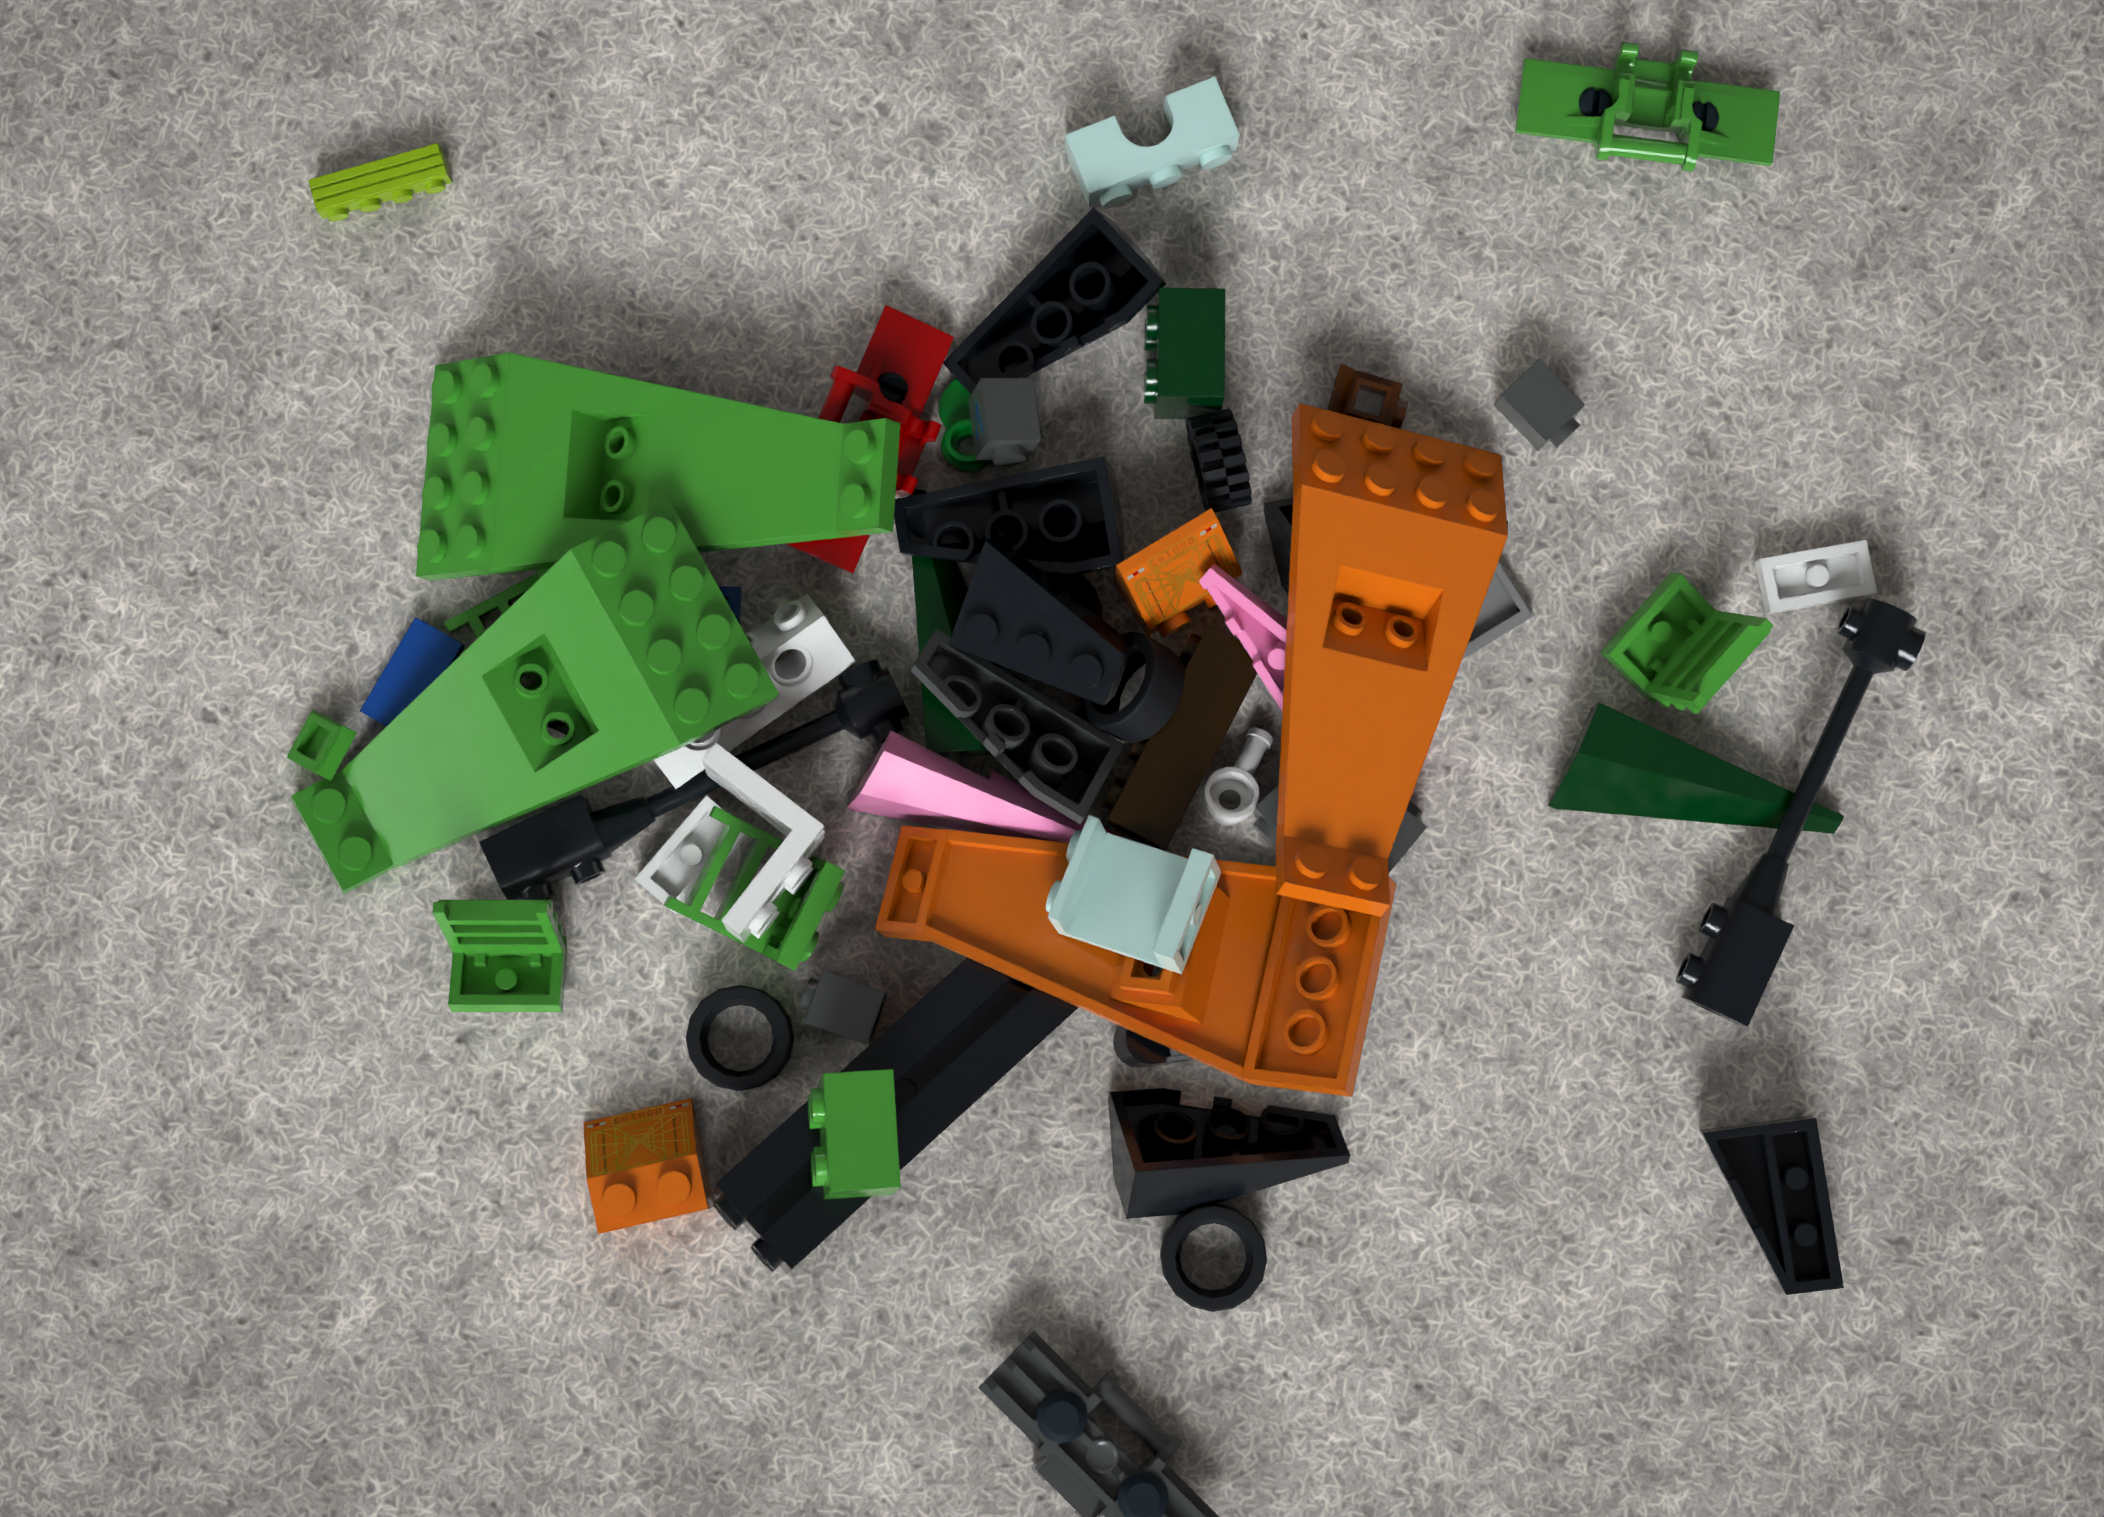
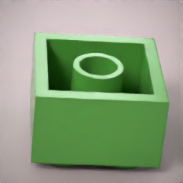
(855, 1134)

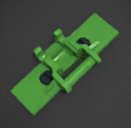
(1648, 95)

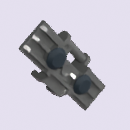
(1079, 1459)

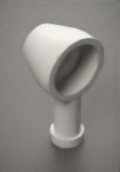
(1238, 781)

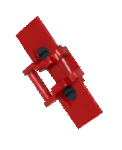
(896, 384)

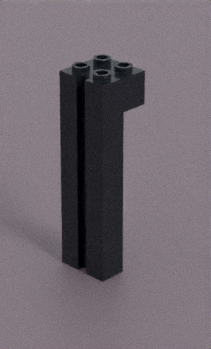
(942, 1062)

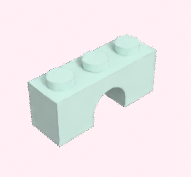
(1113, 166)

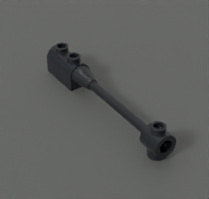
(577, 840)
(1744, 932)

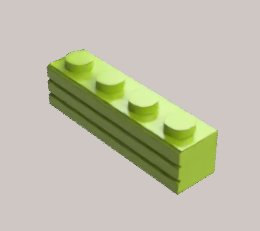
(380, 181)

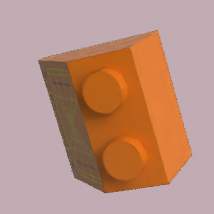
(1165, 576)
(646, 1166)

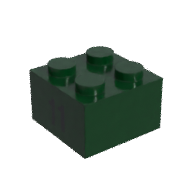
(1189, 352)

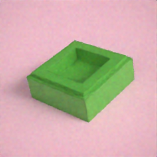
(321, 745)

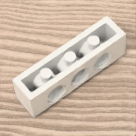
(814, 661)

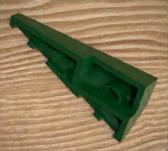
(938, 602)
(1647, 773)

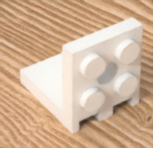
(788, 865)

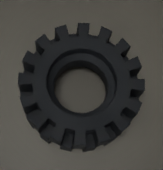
(1219, 460)

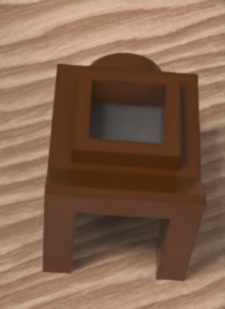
(1368, 397)

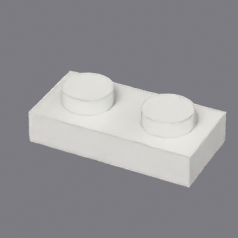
(1816, 577)
(684, 855)

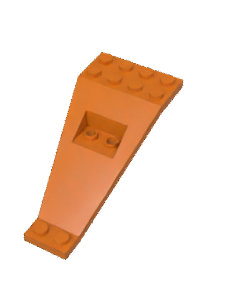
(1382, 600)
(1266, 995)

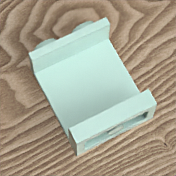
(1132, 896)

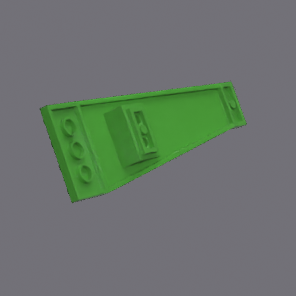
(558, 453)
(627, 657)

